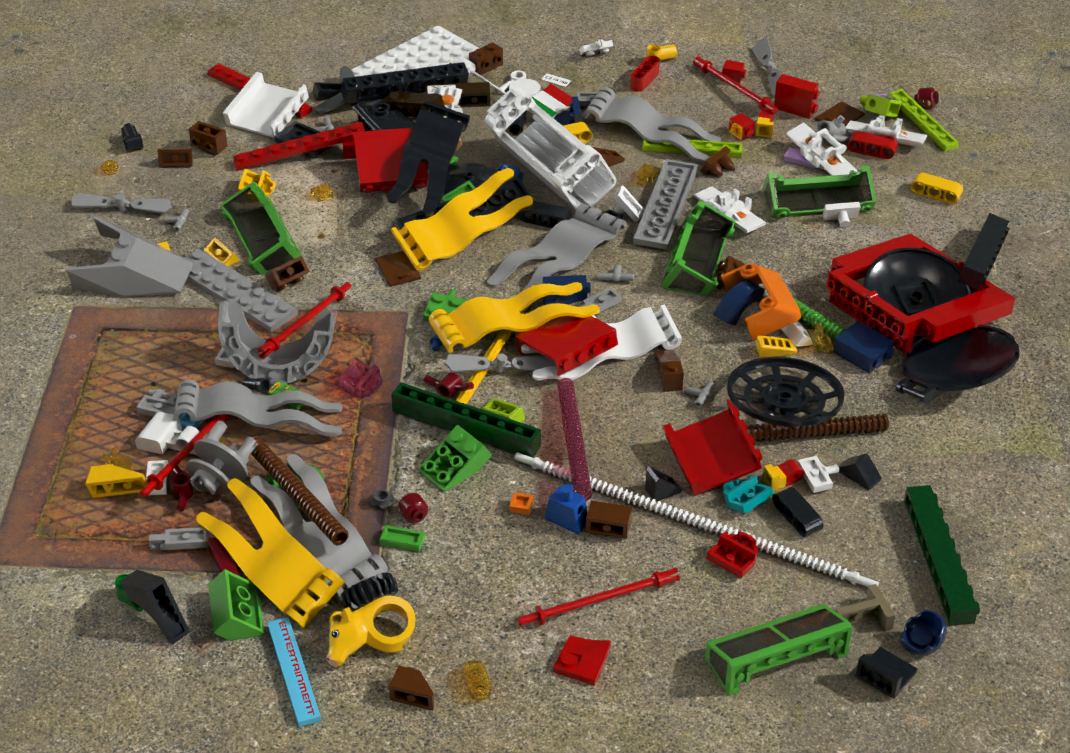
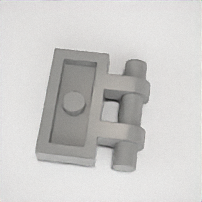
(156, 402)

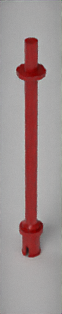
(706, 66)
(273, 344)
(156, 481)
(657, 580)

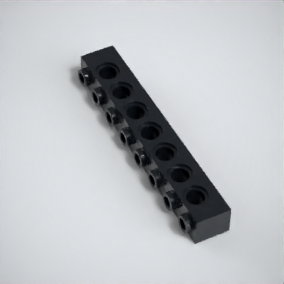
(411, 80)

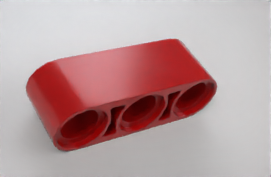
(645, 73)
(863, 143)

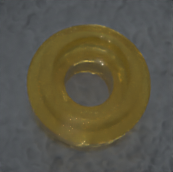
(110, 167)

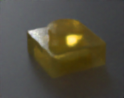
(322, 192)

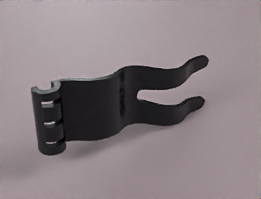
(433, 142)

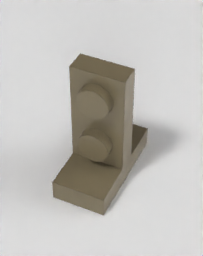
(872, 608)

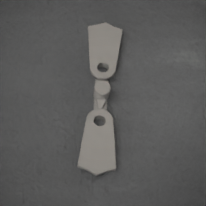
(763, 53)
(83, 200)
(467, 363)

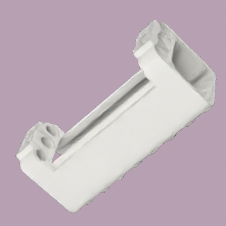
(551, 151)

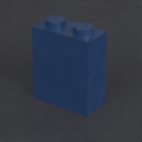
(863, 347)

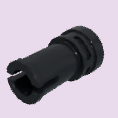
(260, 384)

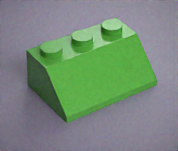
(235, 607)

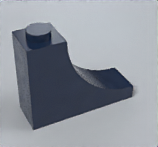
(565, 280)

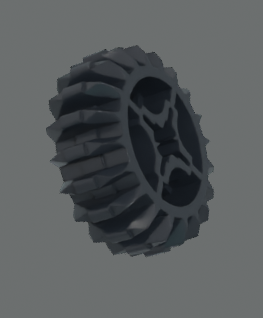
(368, 591)

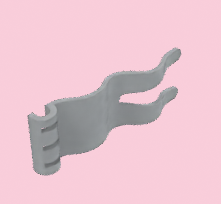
(646, 121)
(566, 242)
(250, 406)
(345, 559)

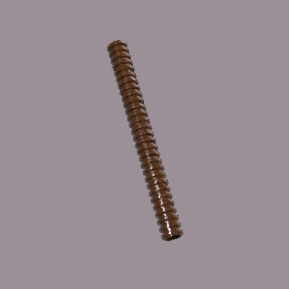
(827, 427)
(299, 493)

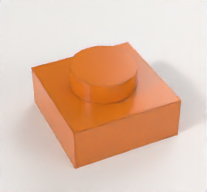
(521, 503)

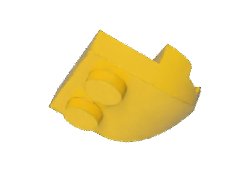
(262, 180)

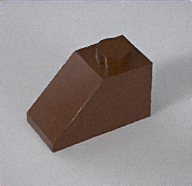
(411, 688)

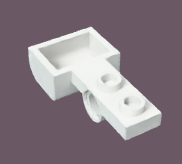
(165, 433)

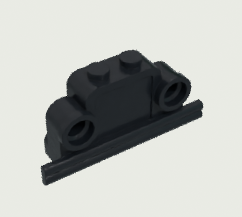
(381, 117)

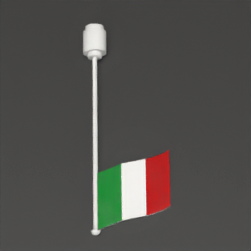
(550, 99)

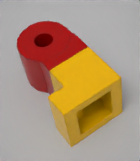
(765, 124)
(782, 475)

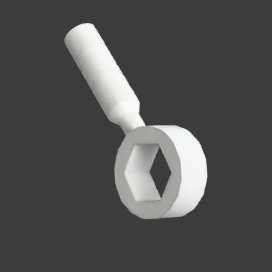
(514, 76)

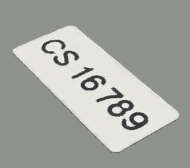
(556, 80)

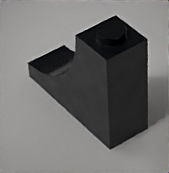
(157, 600)

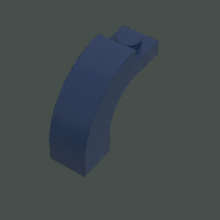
(738, 300)

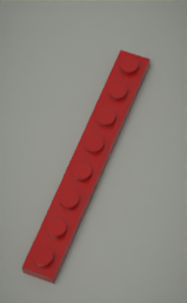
(239, 80)
(296, 146)

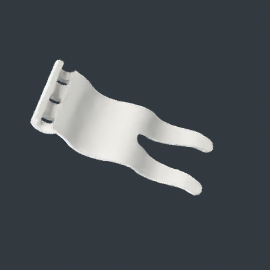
(634, 336)

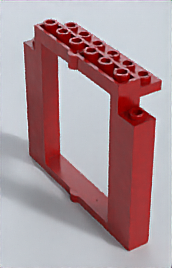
(934, 323)

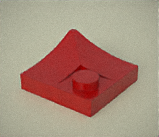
(582, 659)

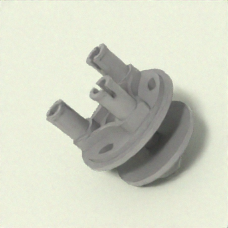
(219, 461)

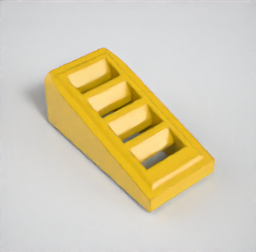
(770, 346)

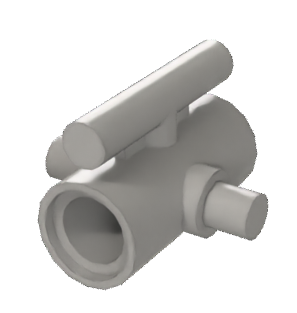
(835, 128)

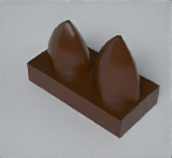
(175, 157)
(720, 158)

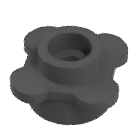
(381, 499)

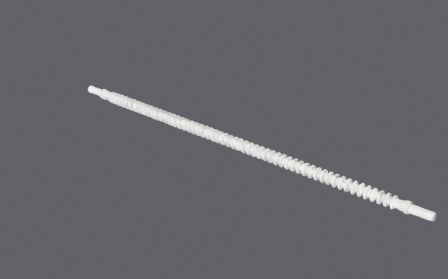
(853, 577)

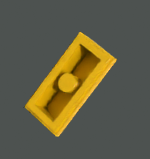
(221, 253)

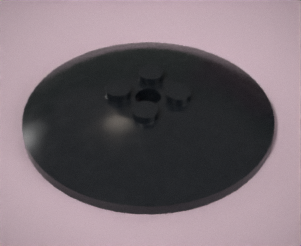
(918, 274)

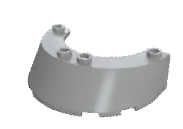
(285, 365)

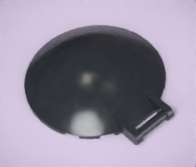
(958, 362)

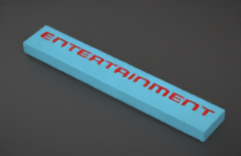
(294, 672)

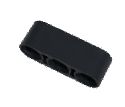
(544, 214)
(797, 511)

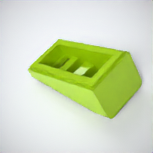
(505, 409)

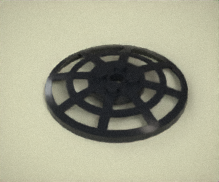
(784, 396)

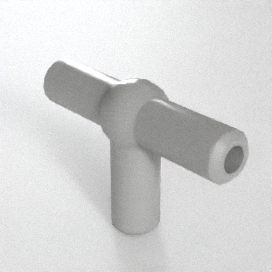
(328, 126)
(179, 220)
(616, 276)
(702, 394)

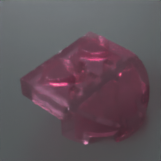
(360, 379)

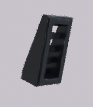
(325, 91)

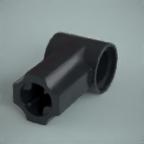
(517, 126)
(131, 138)

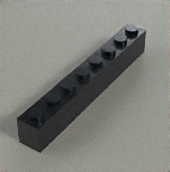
(984, 252)

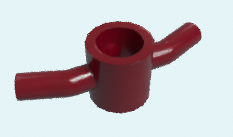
(449, 384)
(181, 487)

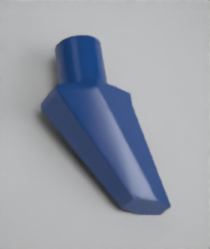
(436, 343)

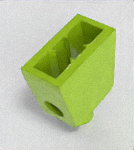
(881, 105)

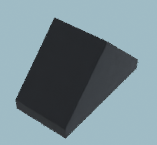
(861, 470)
(660, 484)

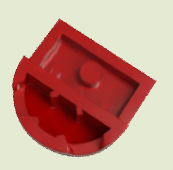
(734, 553)

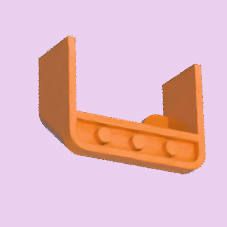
(776, 310)

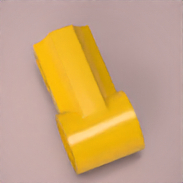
(663, 52)

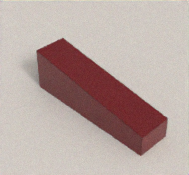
(221, 556)

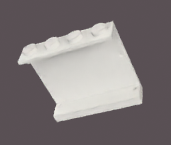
(264, 107)

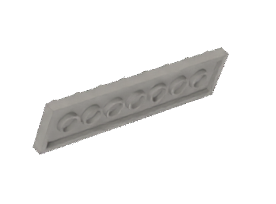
(665, 204)
(231, 286)

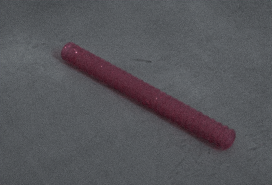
(574, 438)

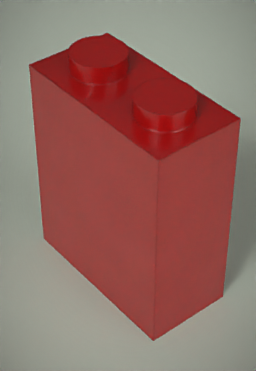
(796, 96)

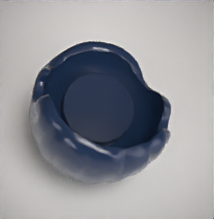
(924, 633)

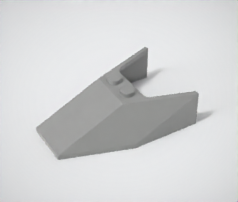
(133, 268)

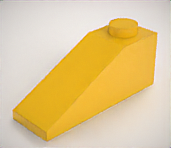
(114, 480)

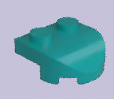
(746, 494)

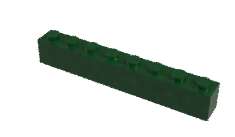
(477, 422)
(941, 556)

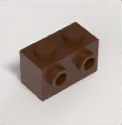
(487, 58)
(208, 137)
(283, 274)
(608, 519)

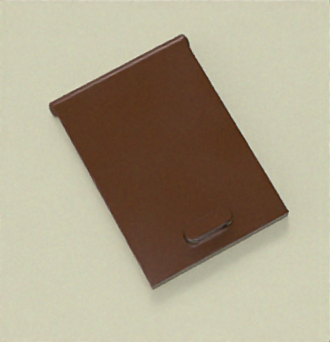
(842, 109)
(397, 268)

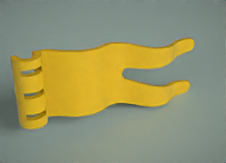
(453, 227)
(486, 314)
(281, 566)

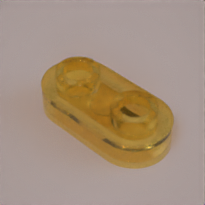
(478, 684)

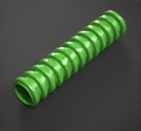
(810, 317)

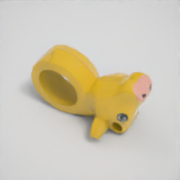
(355, 629)

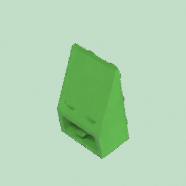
(455, 459)

